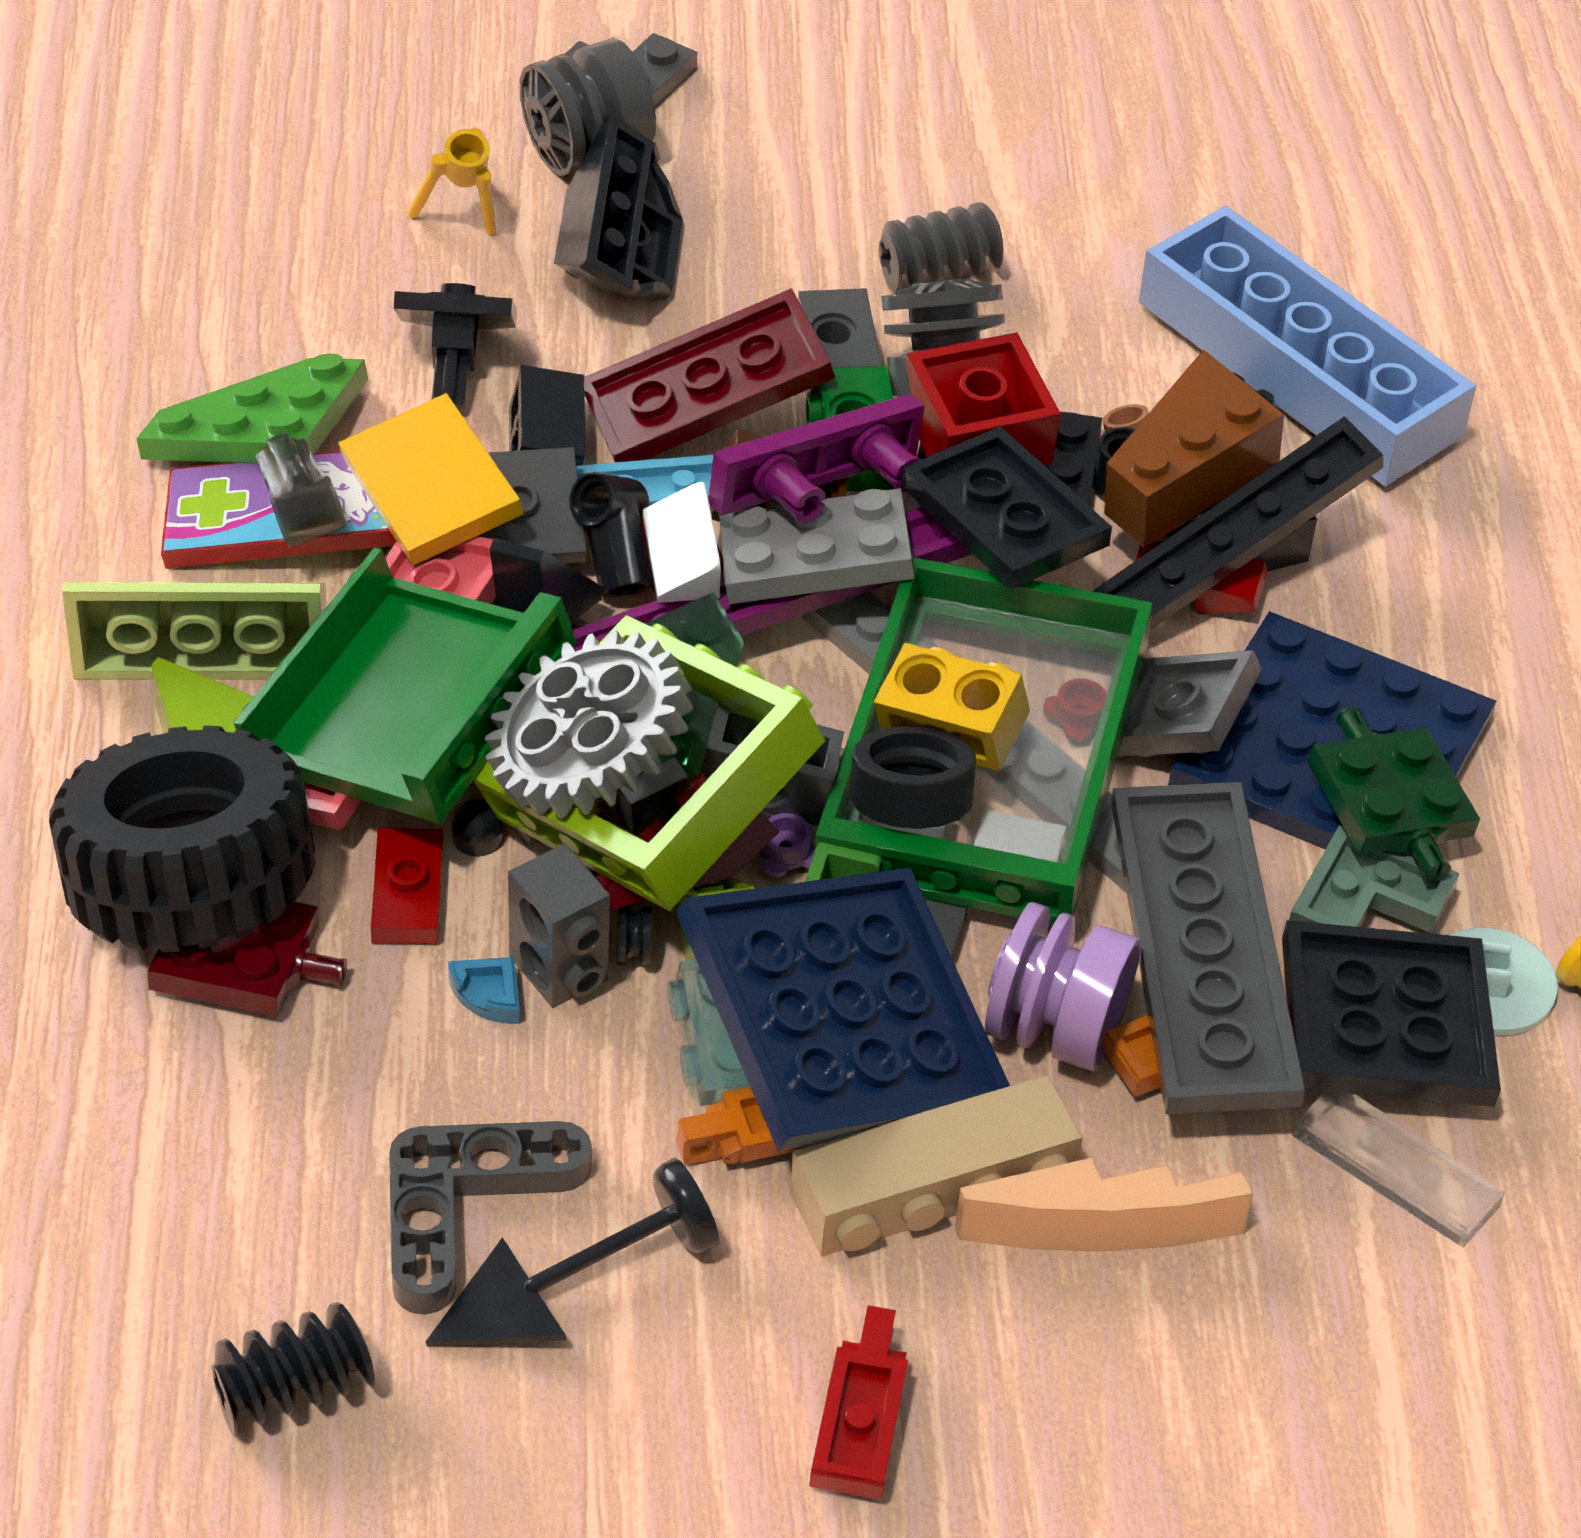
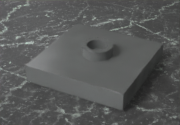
(543, 485)

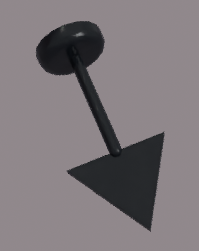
(506, 1304)

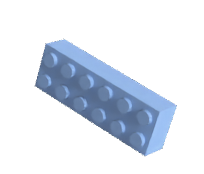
(1304, 340)

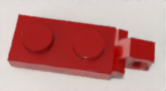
(861, 1411)

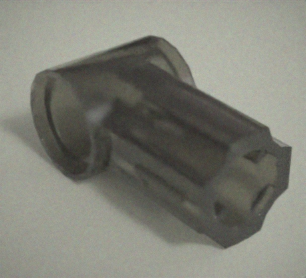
(300, 496)

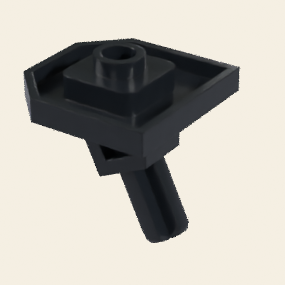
(455, 319)

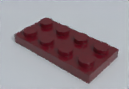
(707, 378)

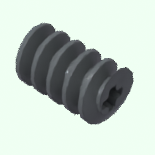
(939, 242)

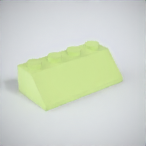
(202, 626)

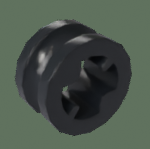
(634, 935)

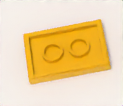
(430, 479)

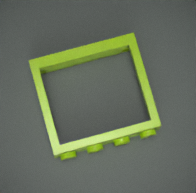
(715, 812)

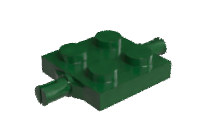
(1393, 792)

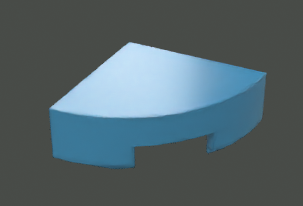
(487, 987)

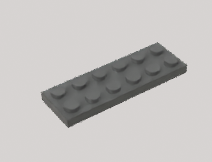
(1206, 949)

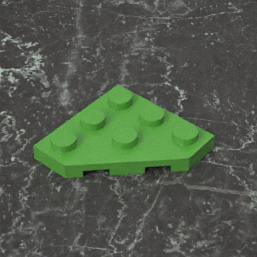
(239, 418)

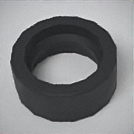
(912, 777)

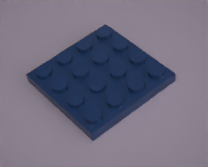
(1295, 706)
(840, 1003)

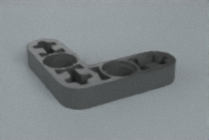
(438, 1184)

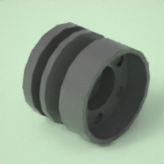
(573, 96)
(939, 317)

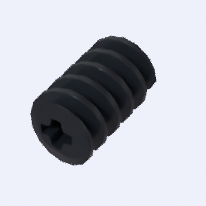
(290, 1364)

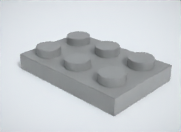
(849, 545)

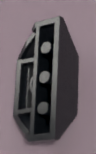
(621, 217)

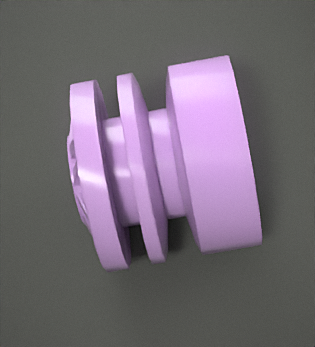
(1061, 985)

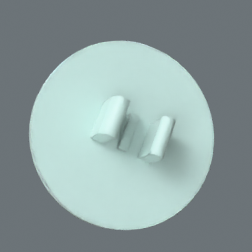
(1518, 979)

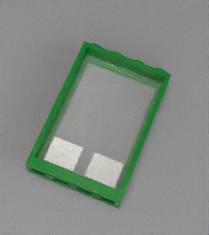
(1043, 809)

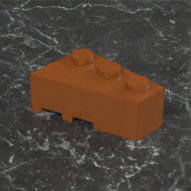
(1191, 451)

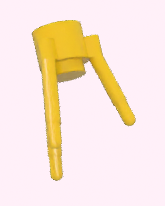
(464, 165)

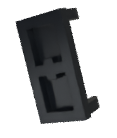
(547, 411)

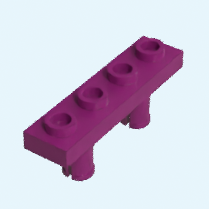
(798, 460)

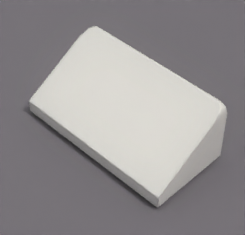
(683, 546)

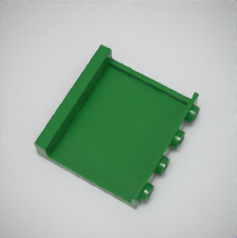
(401, 688)

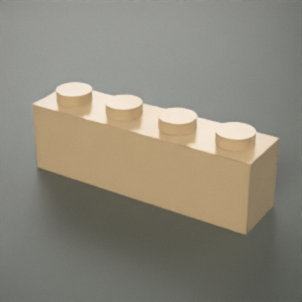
(914, 1167)

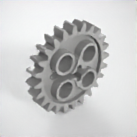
(589, 723)

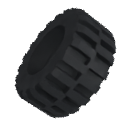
(183, 838)

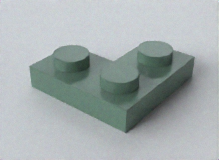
(1352, 884)

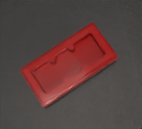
(407, 886)

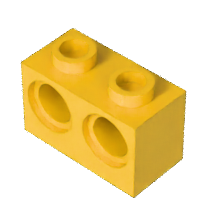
(957, 696)

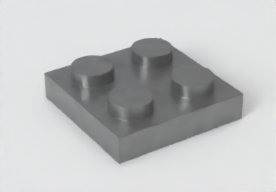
(1188, 702)

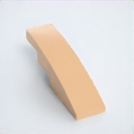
(1082, 1212)

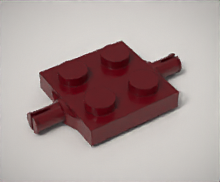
(251, 970)

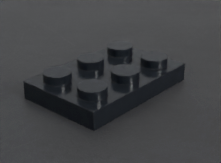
(1006, 507)

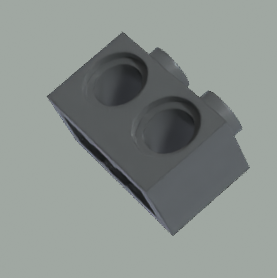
(559, 925)

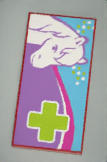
(227, 515)

